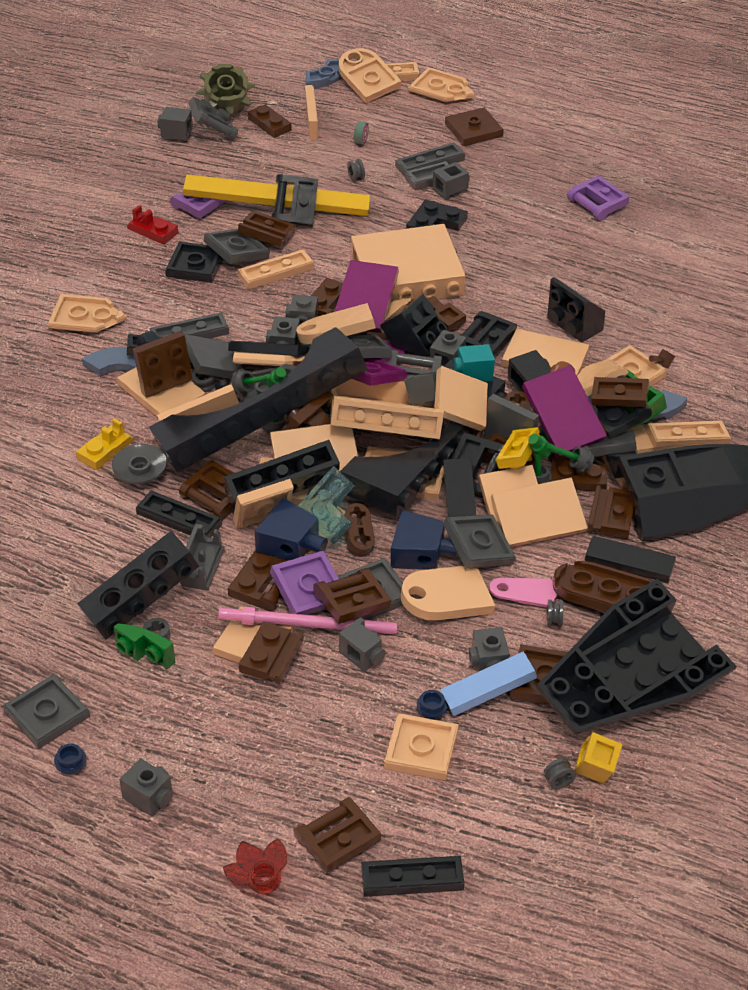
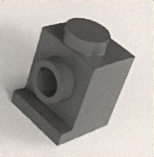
(450, 180)
(361, 645)

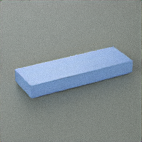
(488, 683)

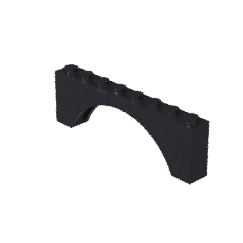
(194, 437)
(396, 479)

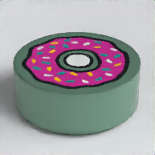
(361, 133)

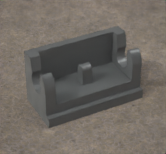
(208, 556)

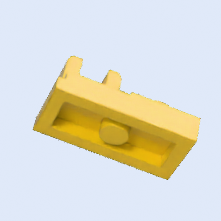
(104, 446)
(516, 449)

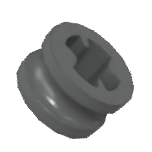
(356, 170)
(204, 382)
(554, 612)
(158, 624)
(559, 773)

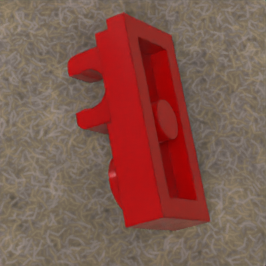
(151, 226)

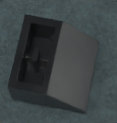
(574, 311)
(414, 326)

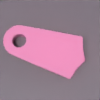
(524, 590)

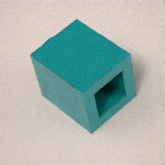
(475, 362)

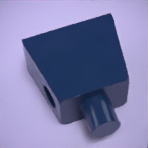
(289, 532)
(419, 542)

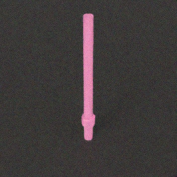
(249, 615)

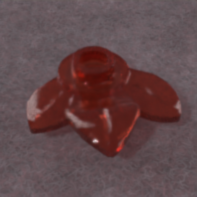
(256, 864)

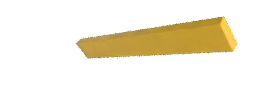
(266, 194)

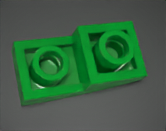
(141, 642)

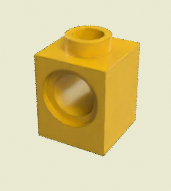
(598, 757)

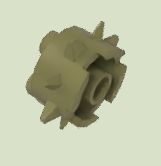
(226, 88)

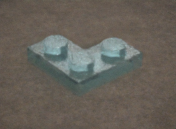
(323, 504)

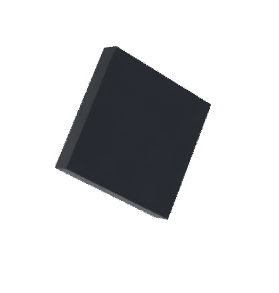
(194, 262)

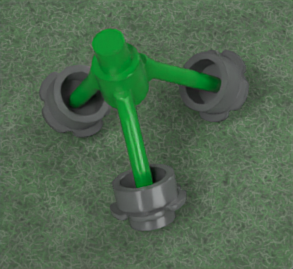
(244, 382)
(579, 458)

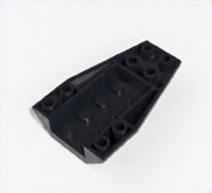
(684, 486)
(631, 664)

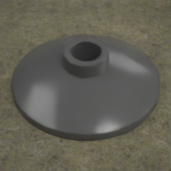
(139, 463)

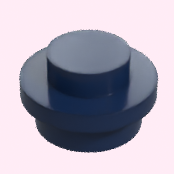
(432, 704)
(70, 759)

